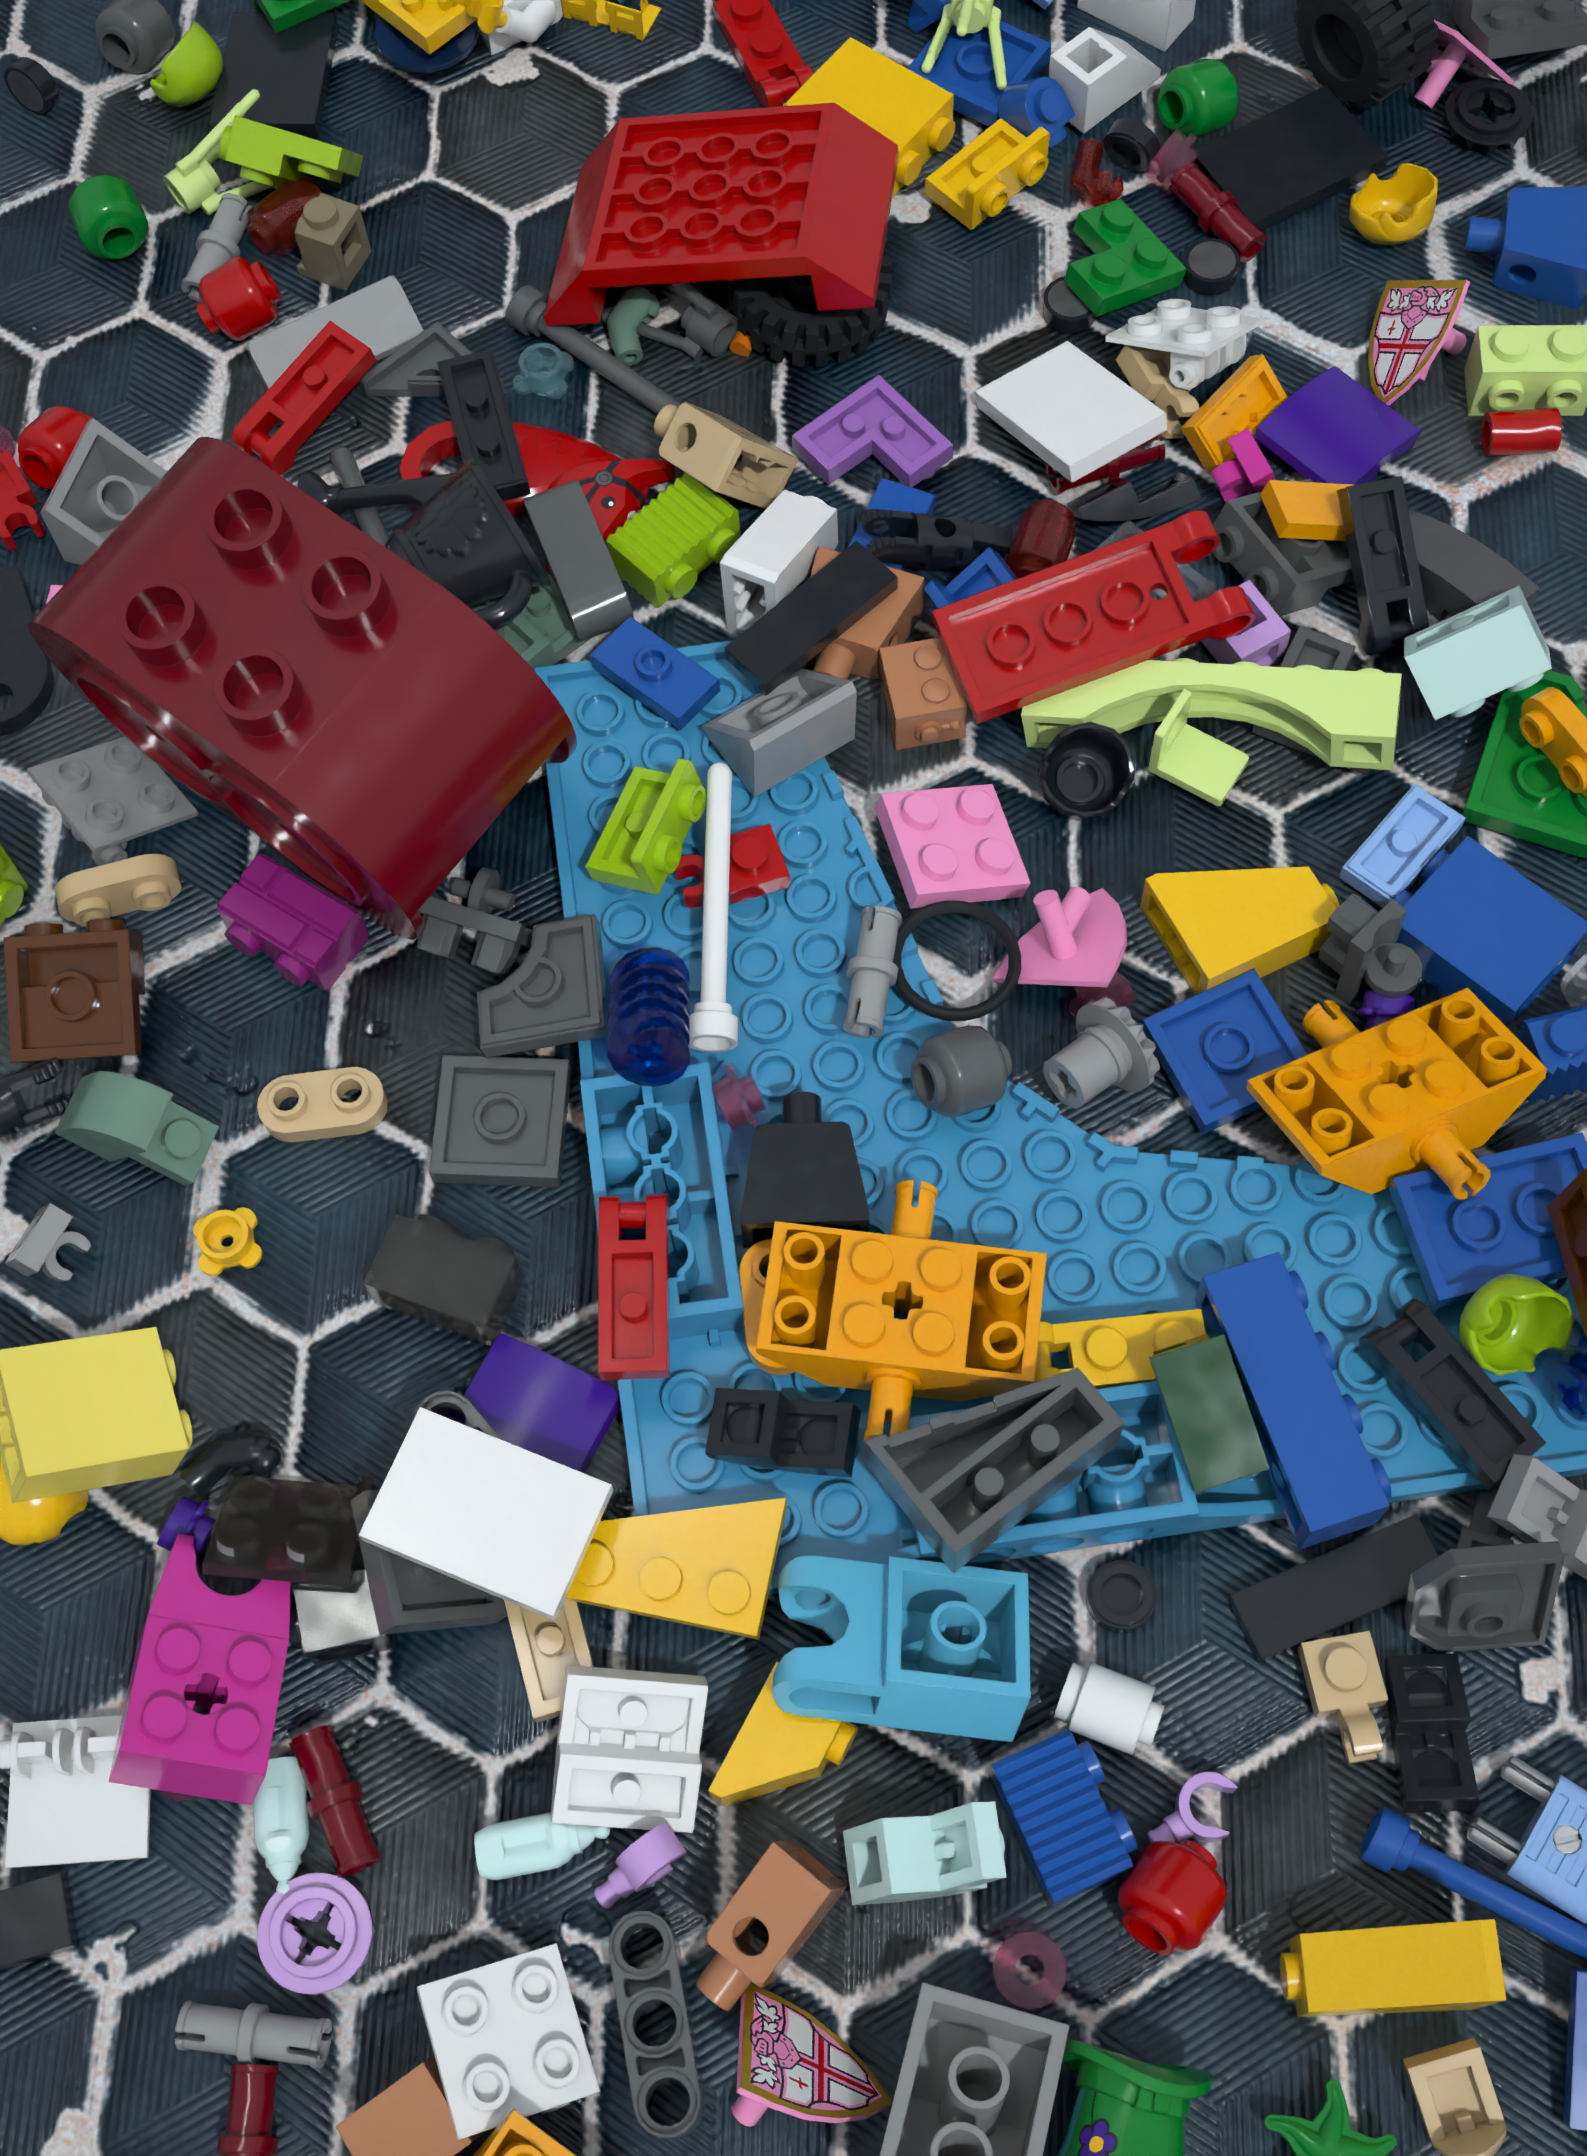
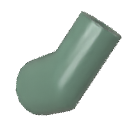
(624, 320)

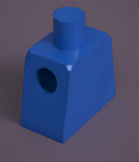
(1537, 243)

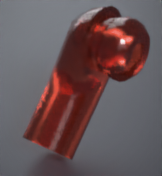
(1087, 179)

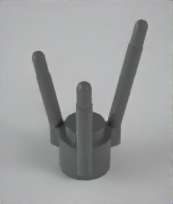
(705, 322)

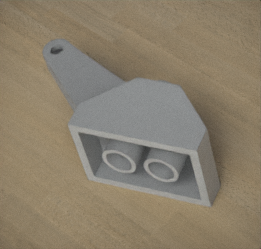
(974, 2079)

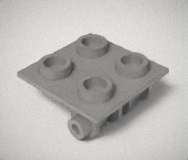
(111, 796)

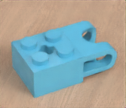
(908, 1646)

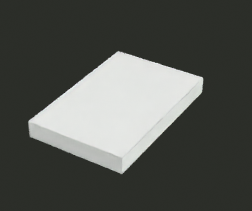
(1071, 411)
(487, 1513)

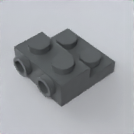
(1520, 26)
(1284, 570)

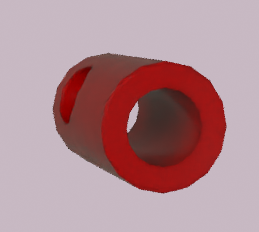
(1521, 431)

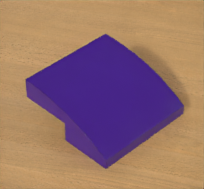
(1336, 431)
(542, 1403)

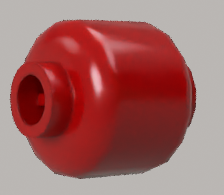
(238, 299)
(48, 444)
(1172, 1896)

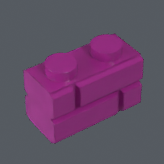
(292, 923)

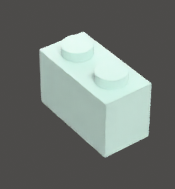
(1478, 655)

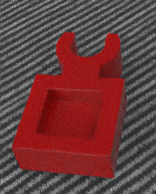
(15, 502)
(754, 868)

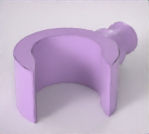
(1181, 1823)
(641, 1865)

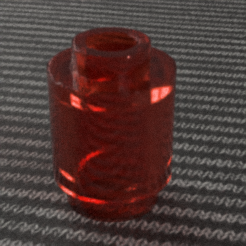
(276, 216)
(1041, 538)

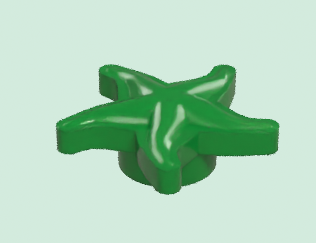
(1328, 2131)

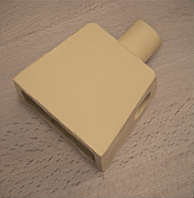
(709, 446)

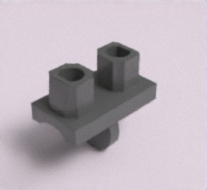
(498, 936)
(1367, 947)

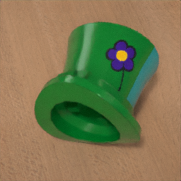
(1128, 2104)

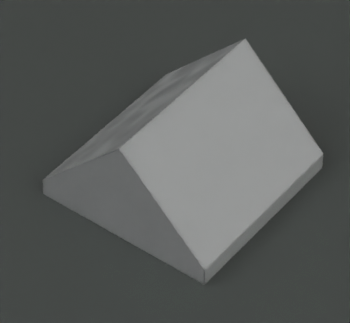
(96, 491)
(787, 729)

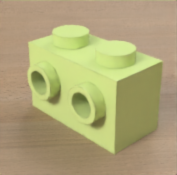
(1527, 369)

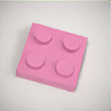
(952, 845)

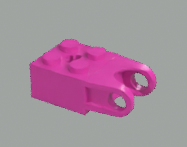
(208, 1655)

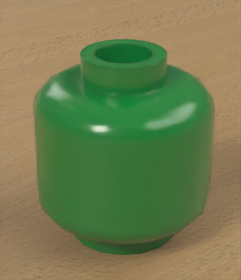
(1198, 98)
(108, 217)

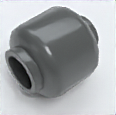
(134, 34)
(961, 1071)

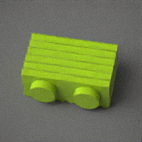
(674, 540)

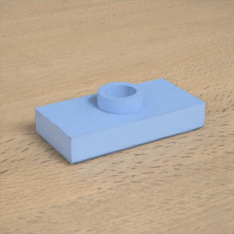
(1401, 846)

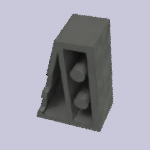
(994, 1464)

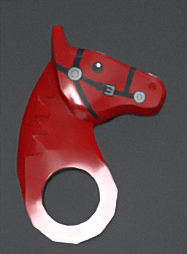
(552, 458)

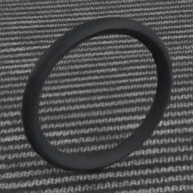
(984, 915)

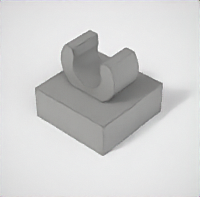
(41, 1241)

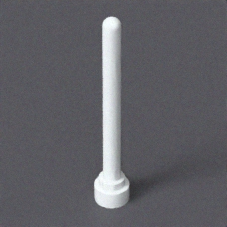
(712, 1023)

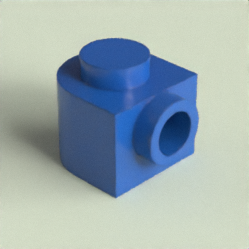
(1036, 105)

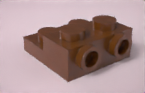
(74, 992)

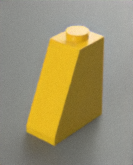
(1237, 920)
(1394, 1969)

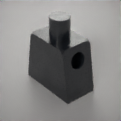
(802, 1173)

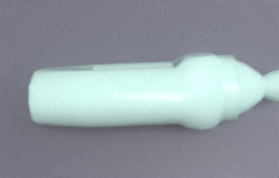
(281, 1819)
(530, 1845)

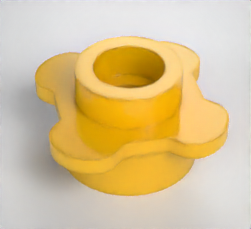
(214, 1228)

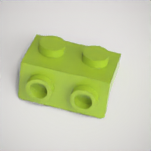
(648, 828)

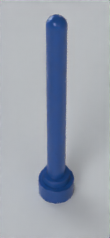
(1394, 1845)

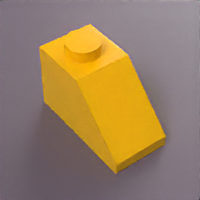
(778, 1750)

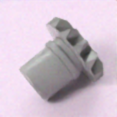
(1105, 1054)

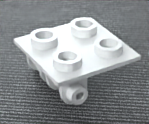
(1197, 339)
(62, 1796)
(507, 2040)

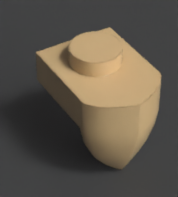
(1457, 2100)

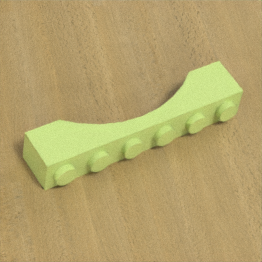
(1334, 713)

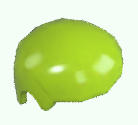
(189, 69)
(1513, 1322)

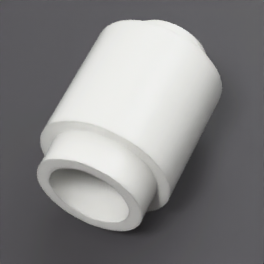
(1109, 1707)

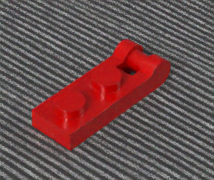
(762, 49)
(303, 397)
(633, 1289)

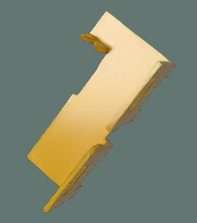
(615, 16)

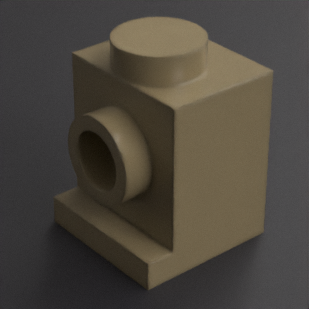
(322, 235)

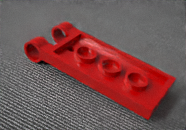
(1086, 618)

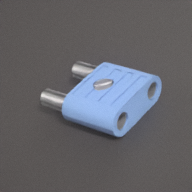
(1554, 1846)

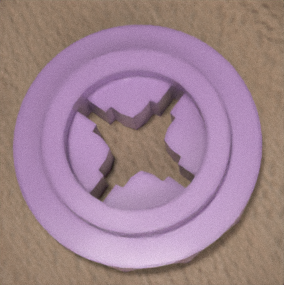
(283, 1945)

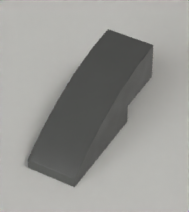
(1461, 570)

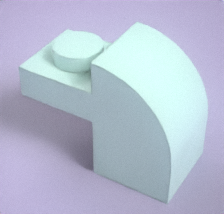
(925, 1855)

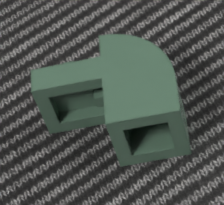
(135, 1119)

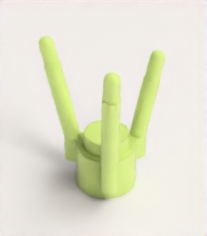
(970, 17)
(195, 180)

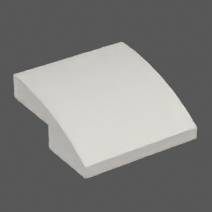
(628, 1749)

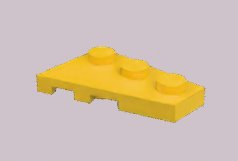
(687, 1565)

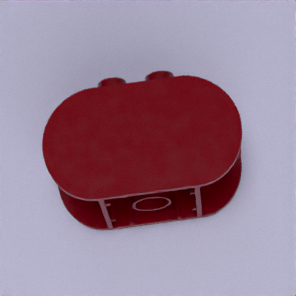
(303, 680)

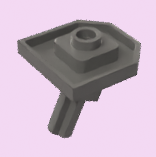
(1485, 1589)

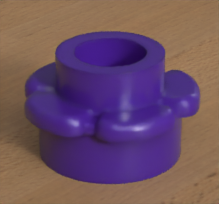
(1380, 1009)
(188, 1519)

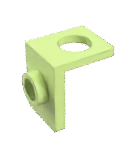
(1193, 757)

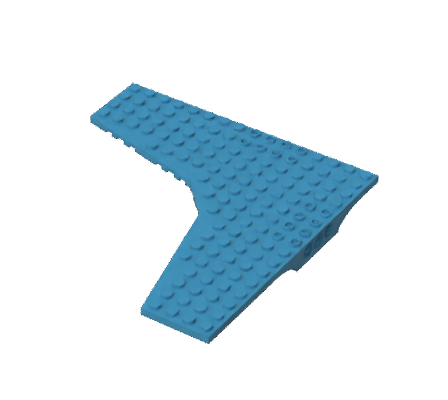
(1115, 1222)

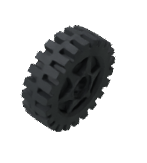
(787, 318)

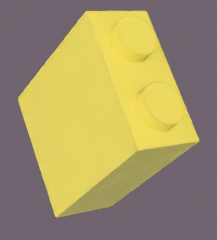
(89, 1414)

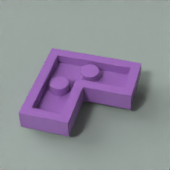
(875, 423)

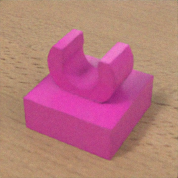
(1247, 472)

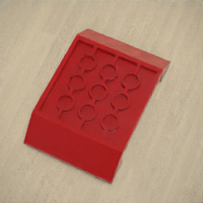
(729, 203)

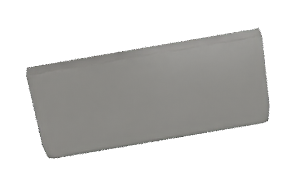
(374, 315)

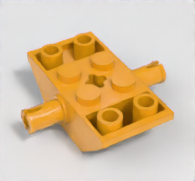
(1401, 1093)
(966, 1305)

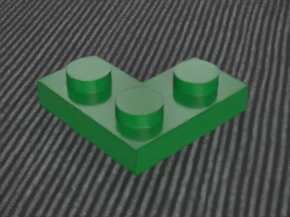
(1127, 260)

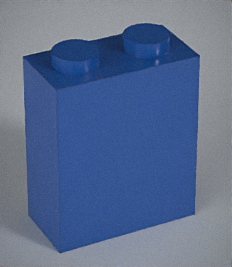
(1487, 930)

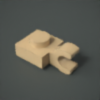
(1149, 376)
(1346, 1683)

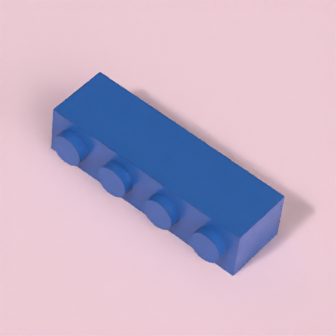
(1294, 1400)

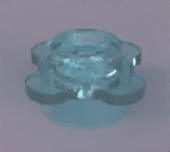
(533, 365)

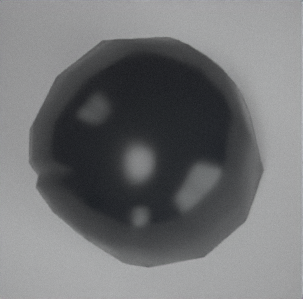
(1086, 771)

